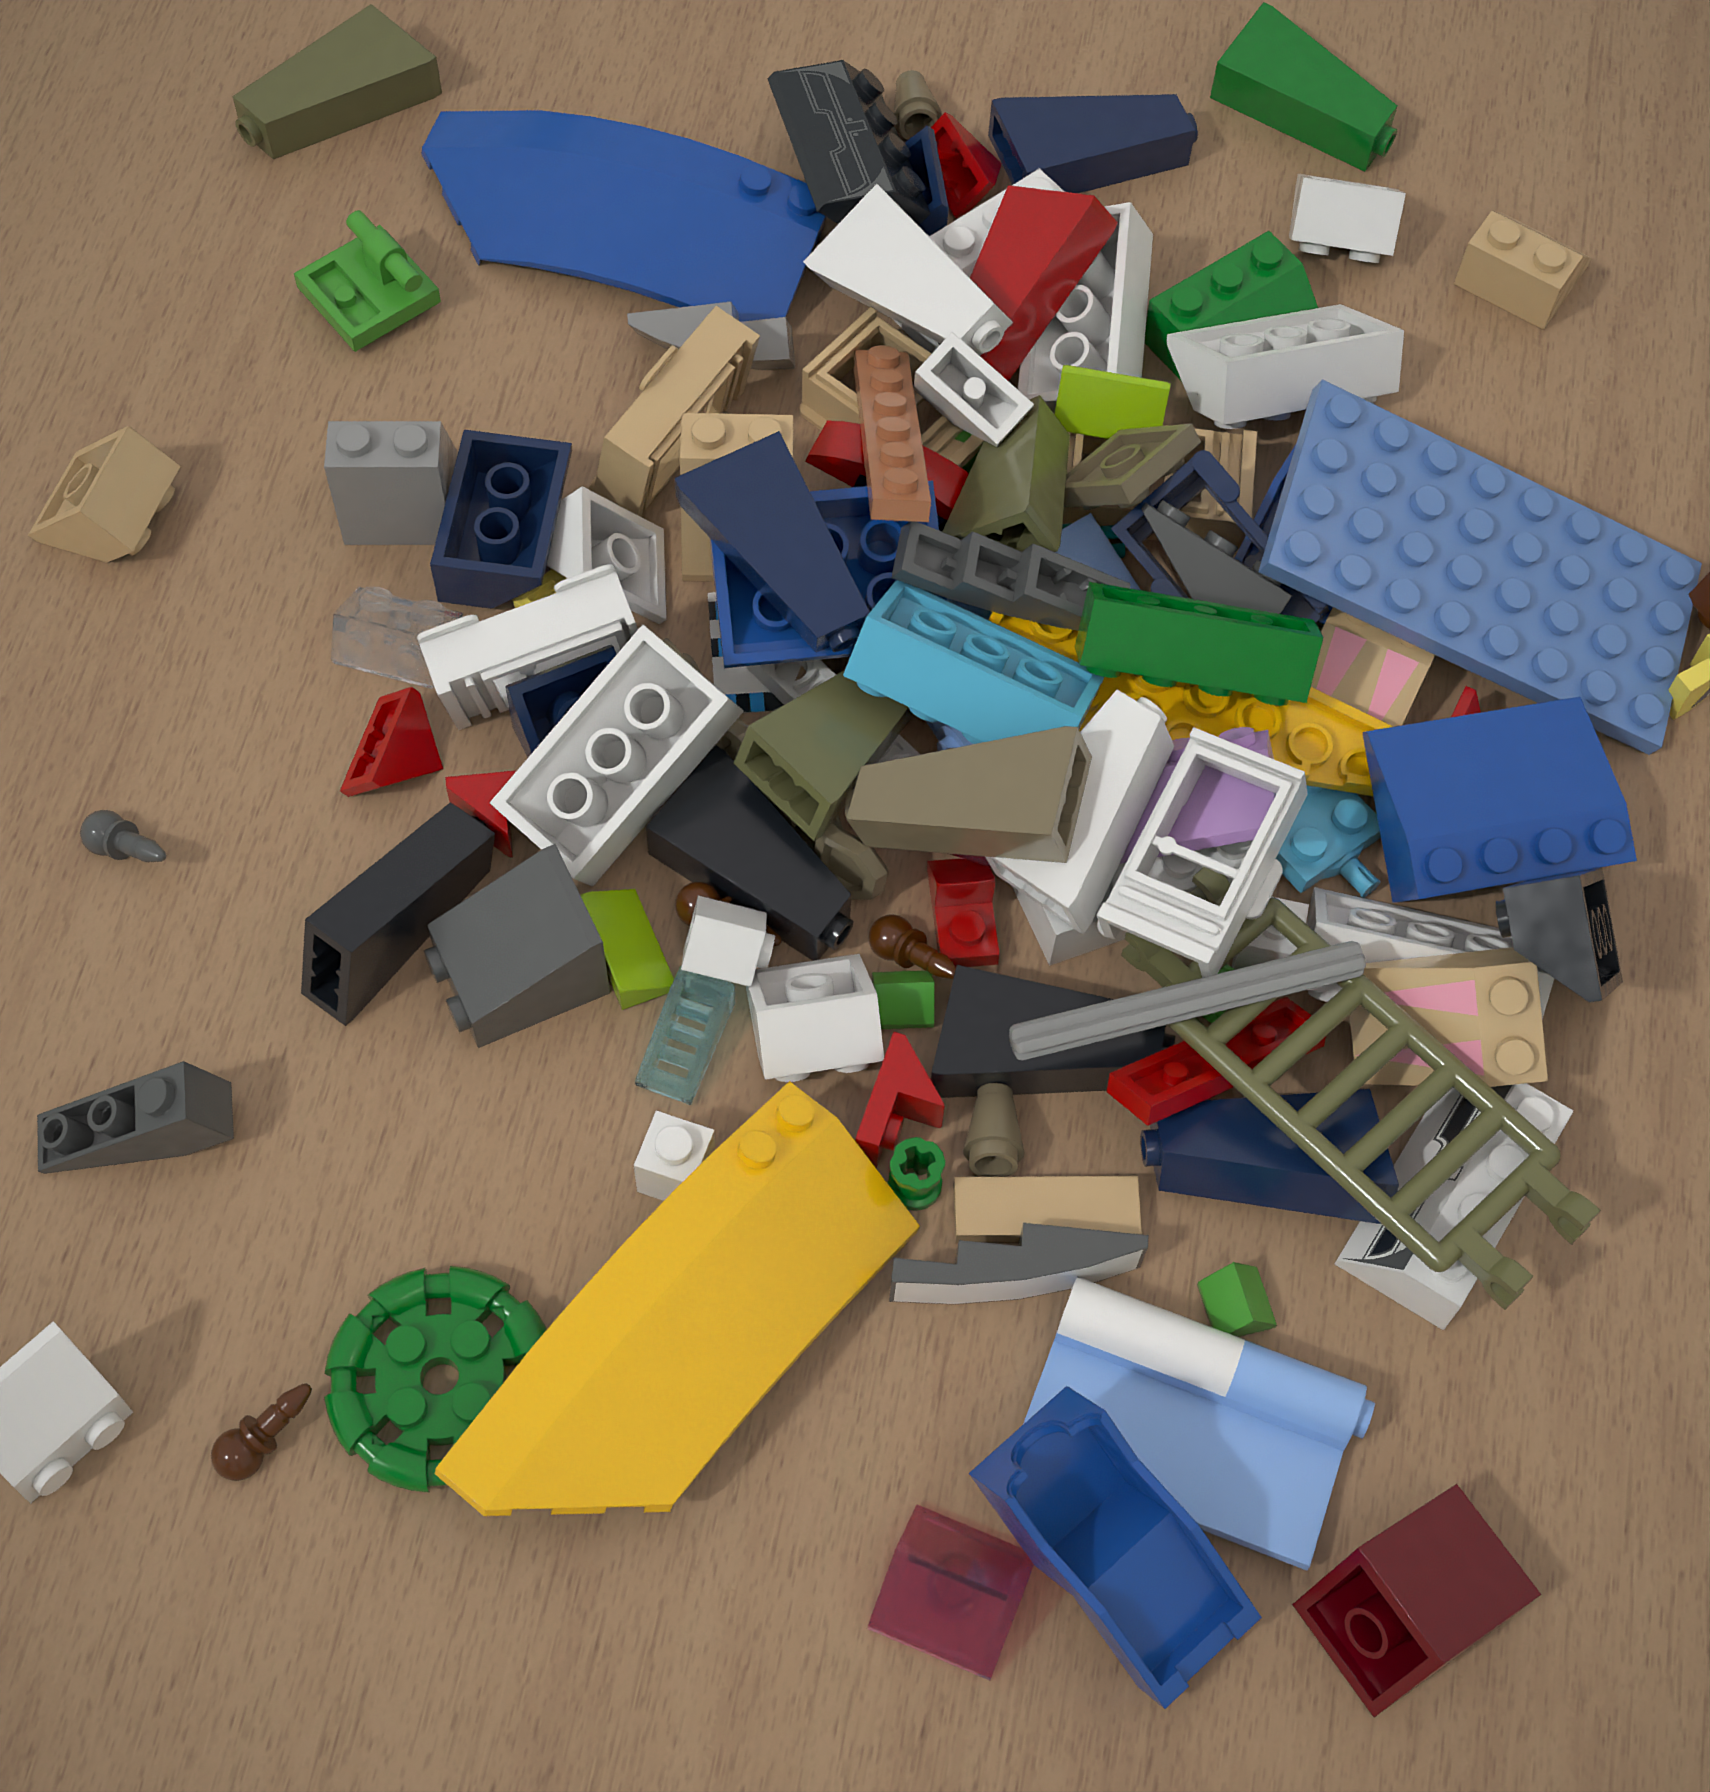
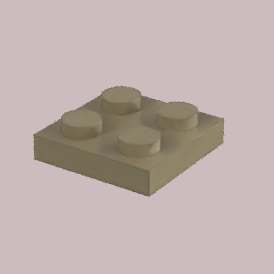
(1128, 465)

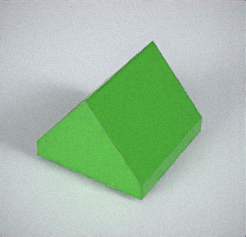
(905, 999)
(1236, 1300)

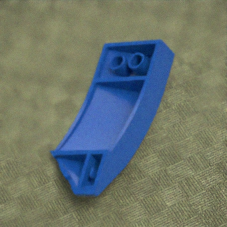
(625, 207)

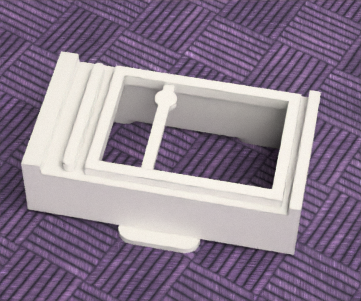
(478, 658)
(1177, 917)

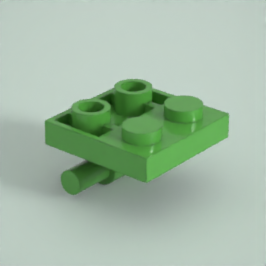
(367, 285)

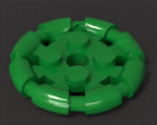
(409, 1353)

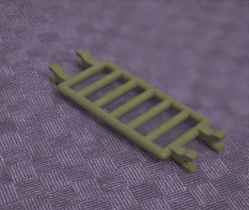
(1500, 1275)

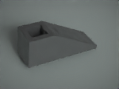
(1209, 565)
(138, 1121)

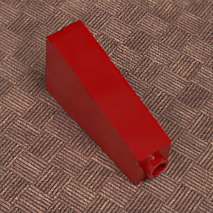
(1035, 260)

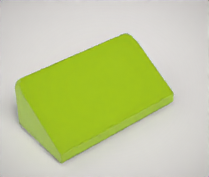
(1106, 402)
(630, 946)

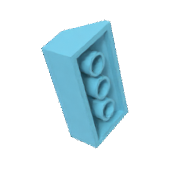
(966, 669)

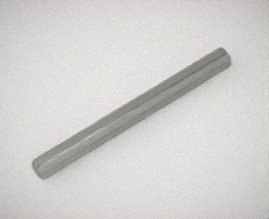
(1186, 1000)

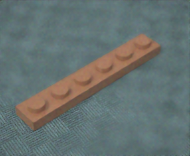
(891, 436)

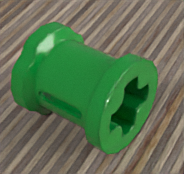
(924, 1158)

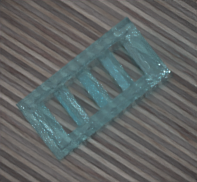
(701, 989)

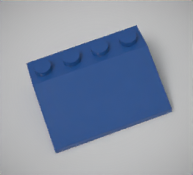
(757, 633)
(1495, 799)

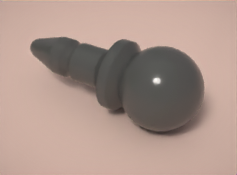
(110, 835)

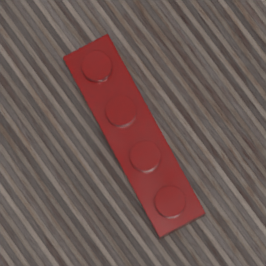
(1182, 1078)

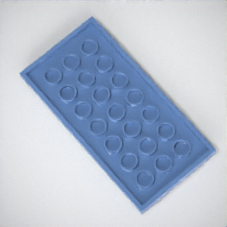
(1481, 566)

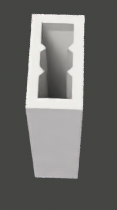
(902, 273)
(1127, 760)

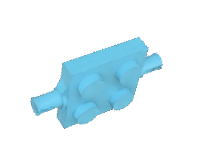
(1329, 839)

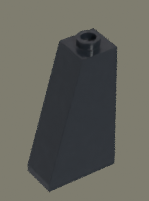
(734, 839)
(384, 913)
(978, 1051)

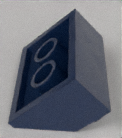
(498, 518)

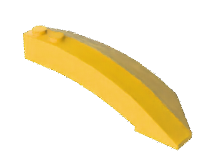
(687, 1322)

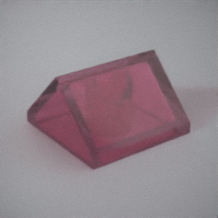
(951, 1592)

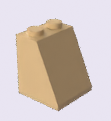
(707, 439)

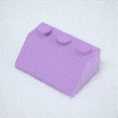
(1220, 806)

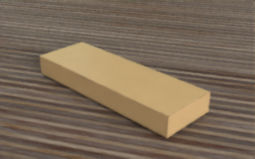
(998, 1206)

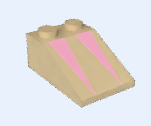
(1370, 668)
(1473, 1003)

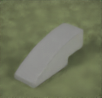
(675, 326)

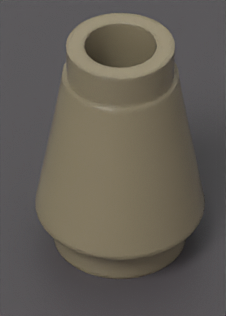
(914, 104)
(994, 1133)

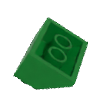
(1242, 286)

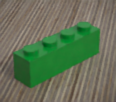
(1197, 644)

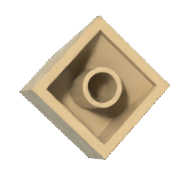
(1519, 269)
(107, 498)

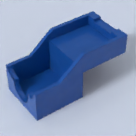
(1116, 1543)

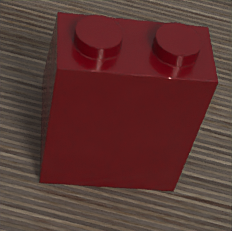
(1415, 1599)

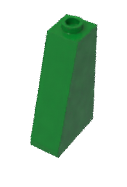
(1303, 91)

